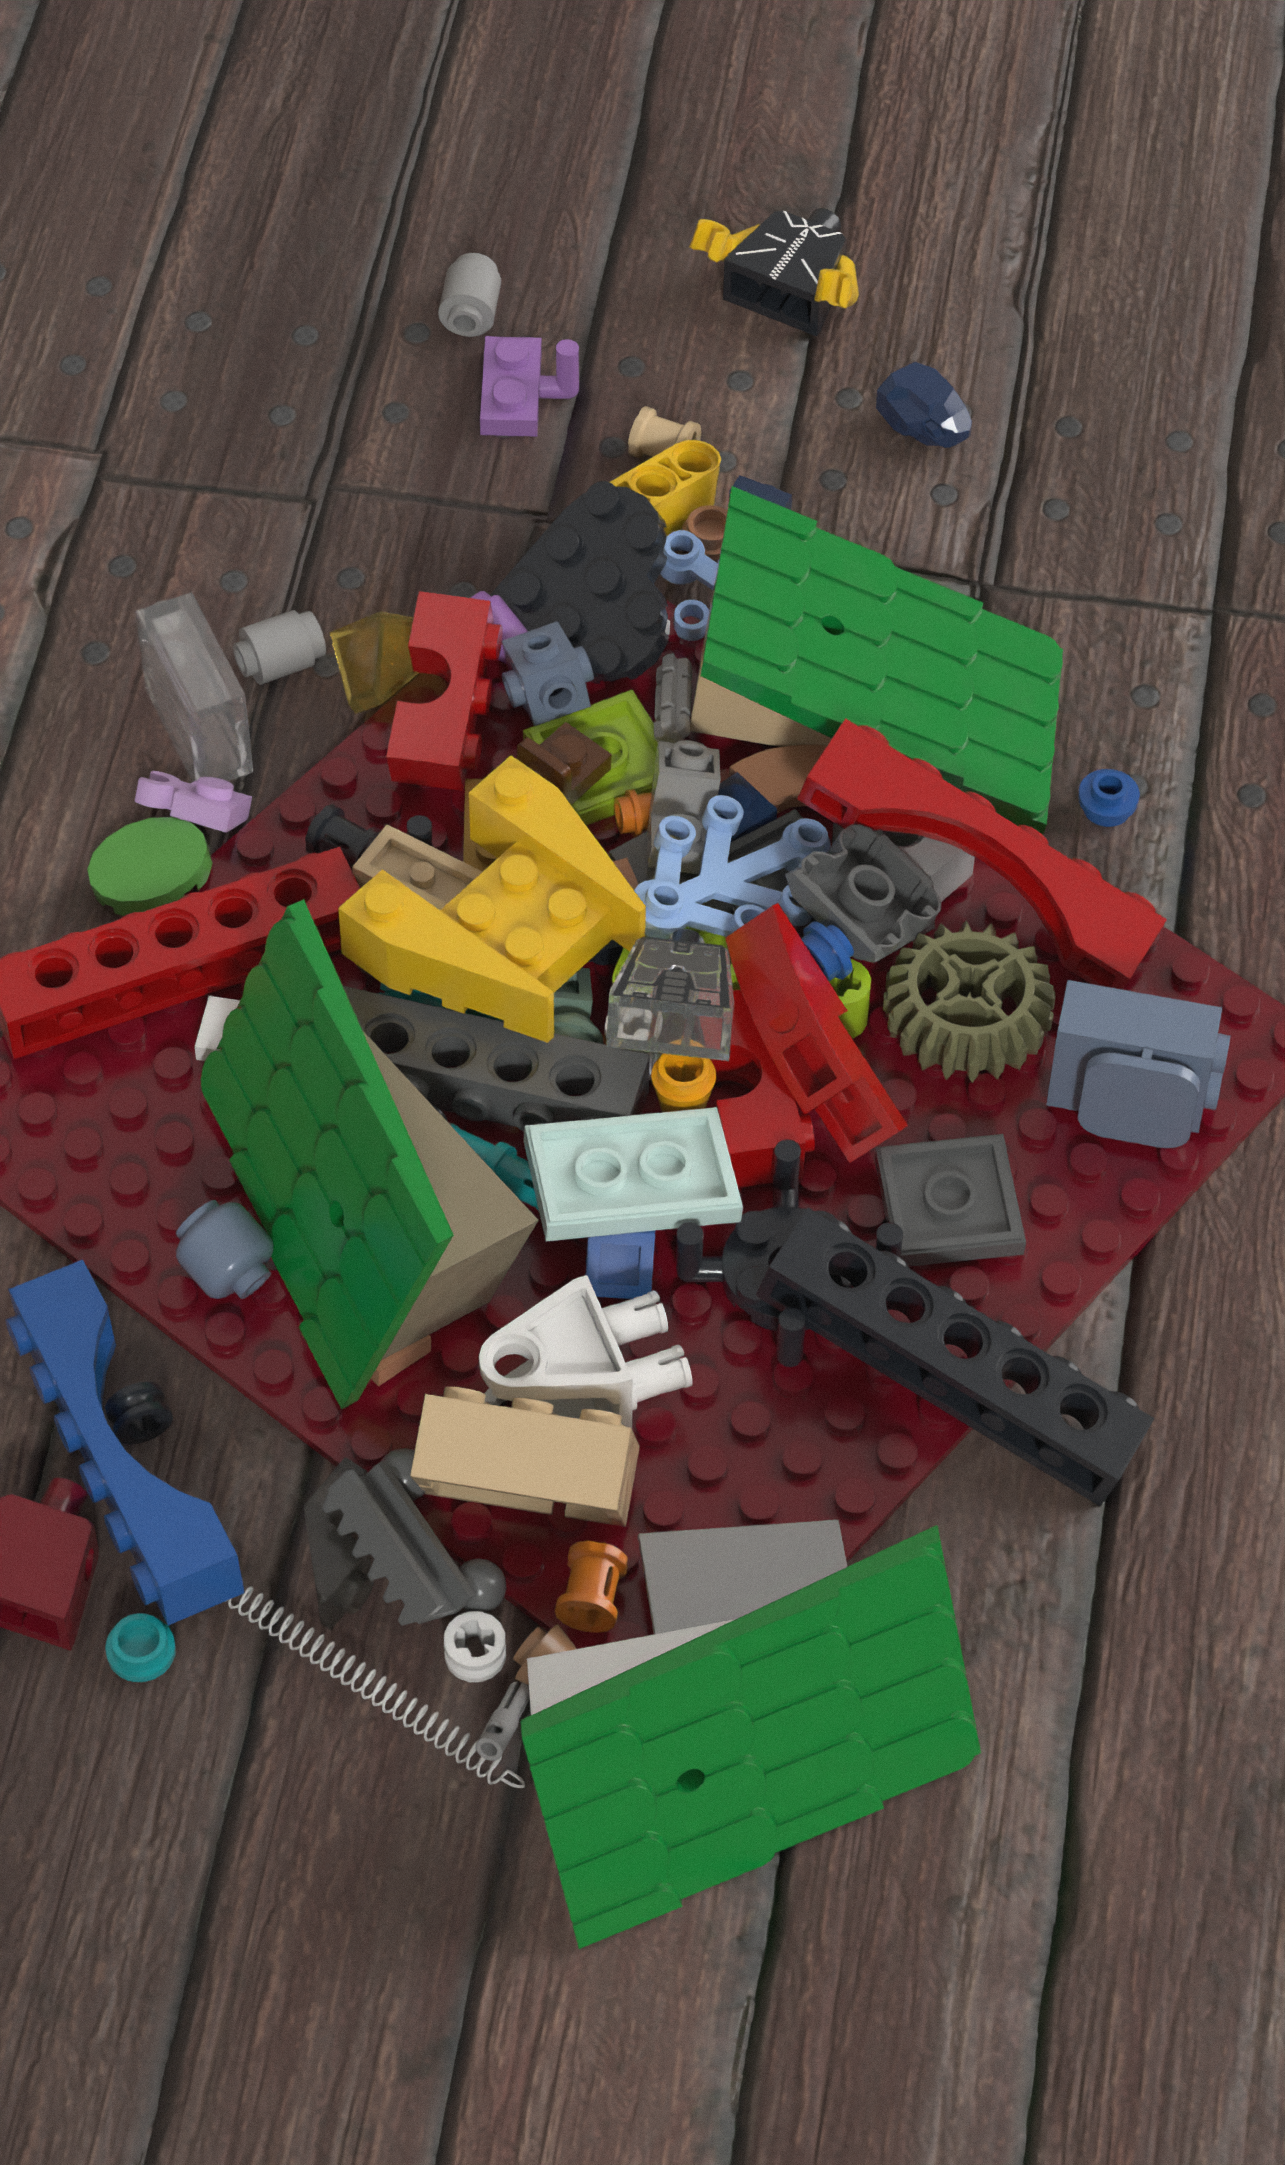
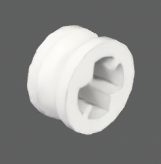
(489, 1633)

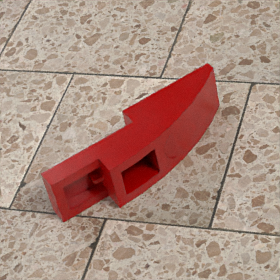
(805, 1037)

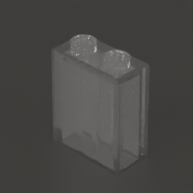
(194, 689)

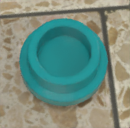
(140, 1648)

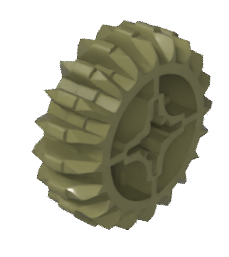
(966, 1021)

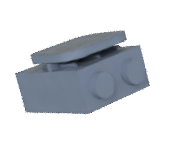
(1137, 1064)

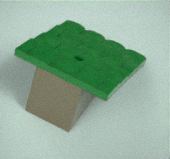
(354, 1174)

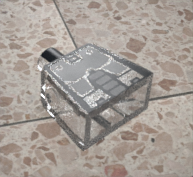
(673, 998)

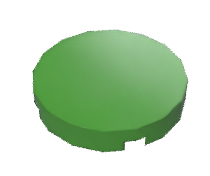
(149, 864)

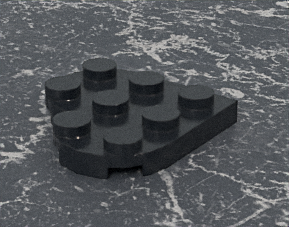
(598, 581)

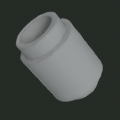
(470, 295)
(279, 646)

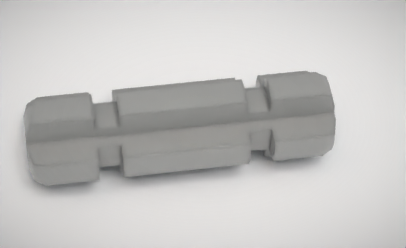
(673, 699)

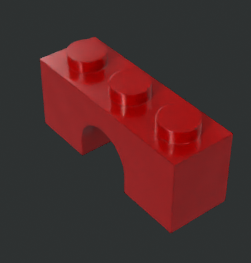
(436, 739)
(764, 1115)

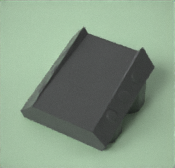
(866, 892)

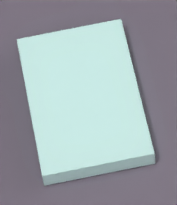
(632, 1174)

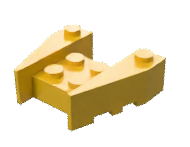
(516, 925)

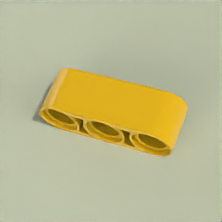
(676, 480)

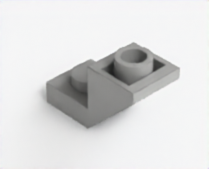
(682, 786)

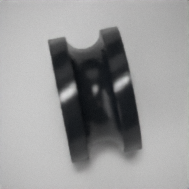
(138, 1412)

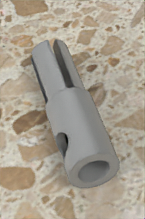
(503, 1722)

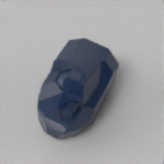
(924, 406)

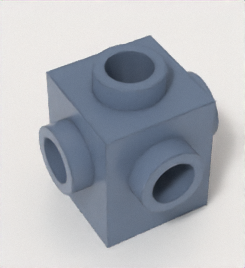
(546, 673)

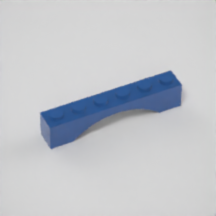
(174, 1537)

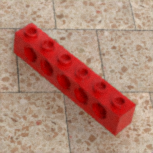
(216, 943)

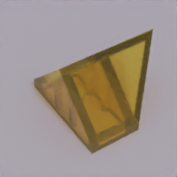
(373, 658)

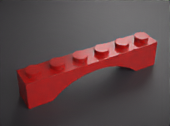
(1092, 923)

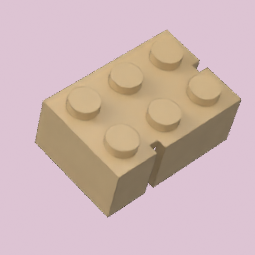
(525, 1456)

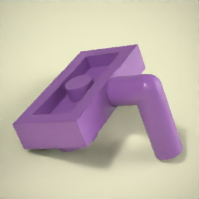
(515, 383)

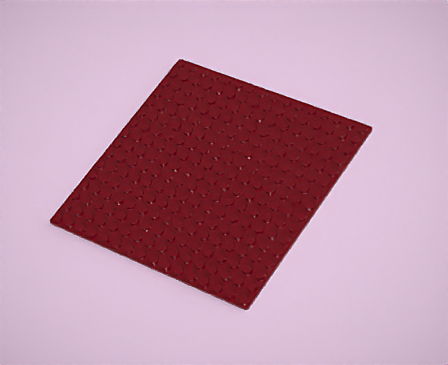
(120, 1147)

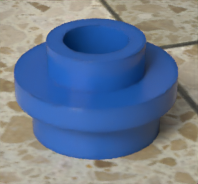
(1105, 808)
(829, 949)

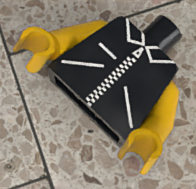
(784, 267)

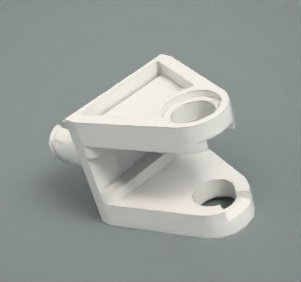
(578, 1356)

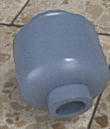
(224, 1250)

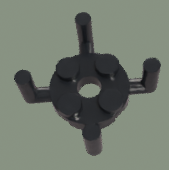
(753, 1249)

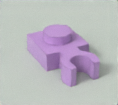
(202, 802)

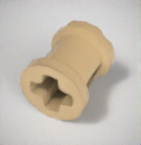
(655, 434)

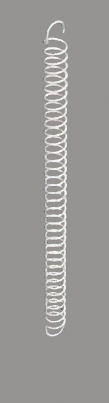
(370, 1676)

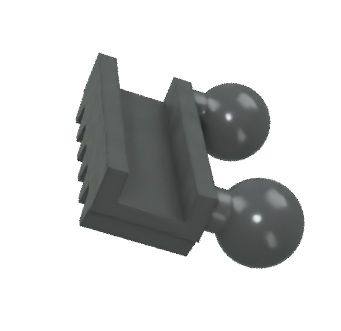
(406, 1547)

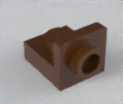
(566, 760)

